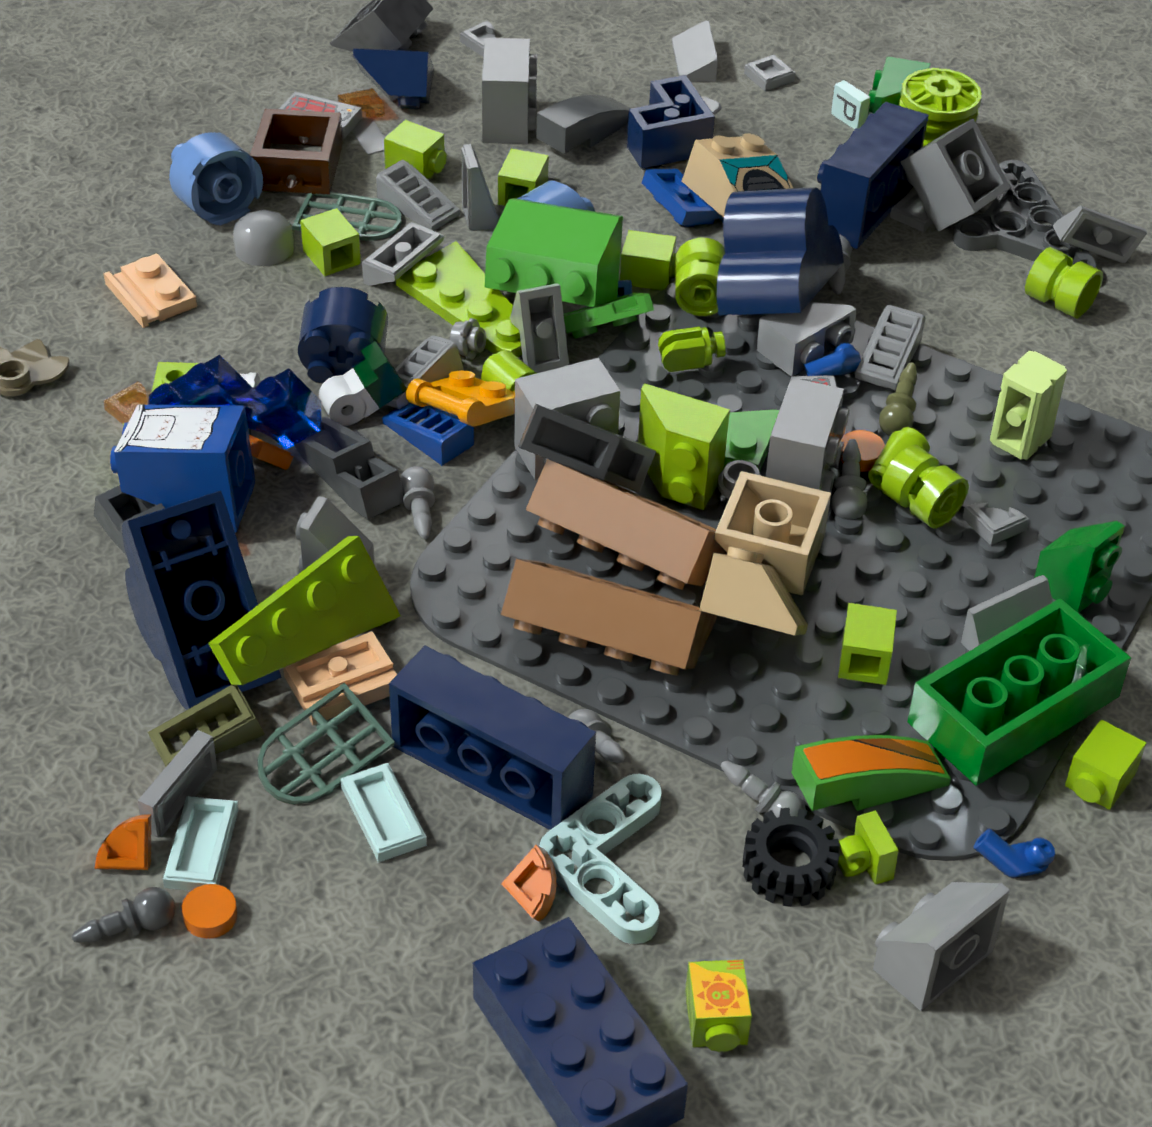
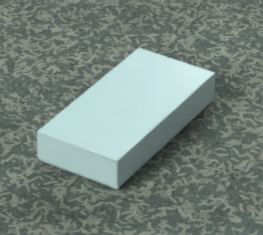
(383, 812)
(200, 843)

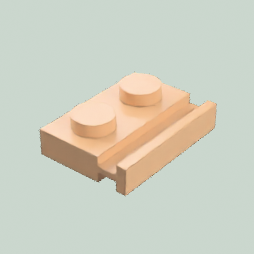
(150, 290)
(356, 662)

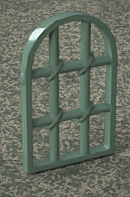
(368, 214)
(324, 727)

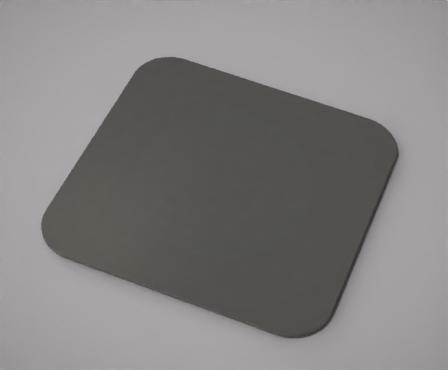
(774, 690)

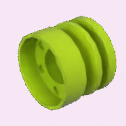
(945, 96)

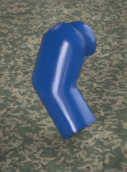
(842, 361)
(1015, 859)

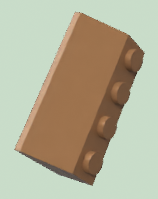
(625, 523)
(606, 614)

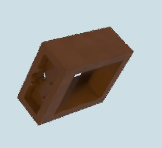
(312, 169)

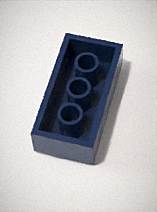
(866, 173)
(492, 738)
(577, 1033)

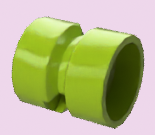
(697, 275)
(1059, 280)
(924, 486)

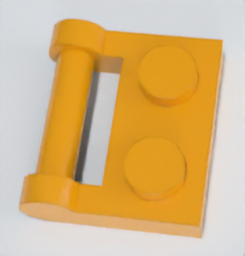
(464, 396)

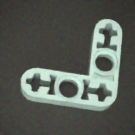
(590, 858)

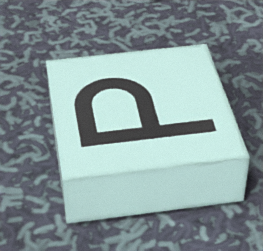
(850, 104)

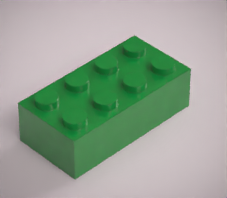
(1017, 690)

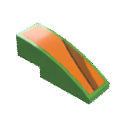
(866, 770)

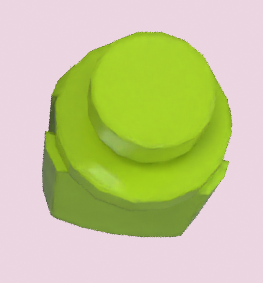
(690, 348)

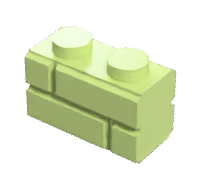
(1028, 404)

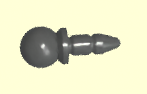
(150, 910)

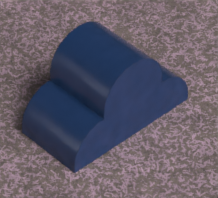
(775, 251)
(187, 590)

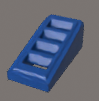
(439, 447)

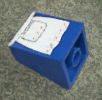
(186, 453)

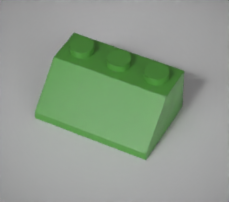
(553, 245)

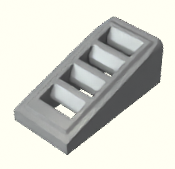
(403, 177)
(476, 198)
(891, 345)
(429, 362)

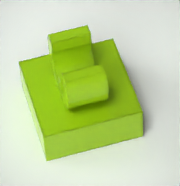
(869, 850)

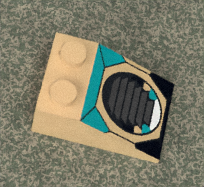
(732, 165)

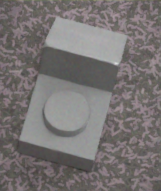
(541, 327)

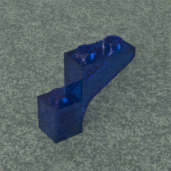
(276, 406)

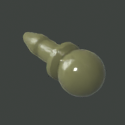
(900, 405)

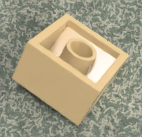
(776, 521)
(750, 593)

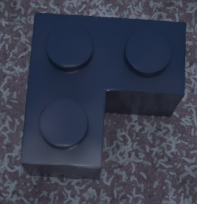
(669, 124)

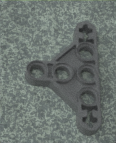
(1021, 215)

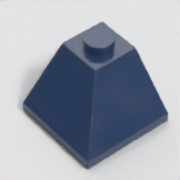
(398, 74)

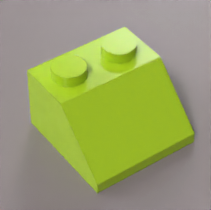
(687, 444)

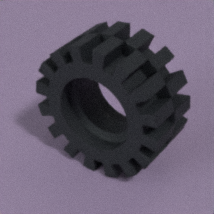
(788, 880)

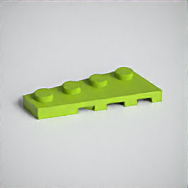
(456, 291)
(311, 612)

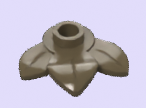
(29, 367)

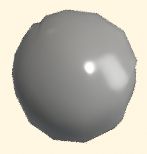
(263, 238)

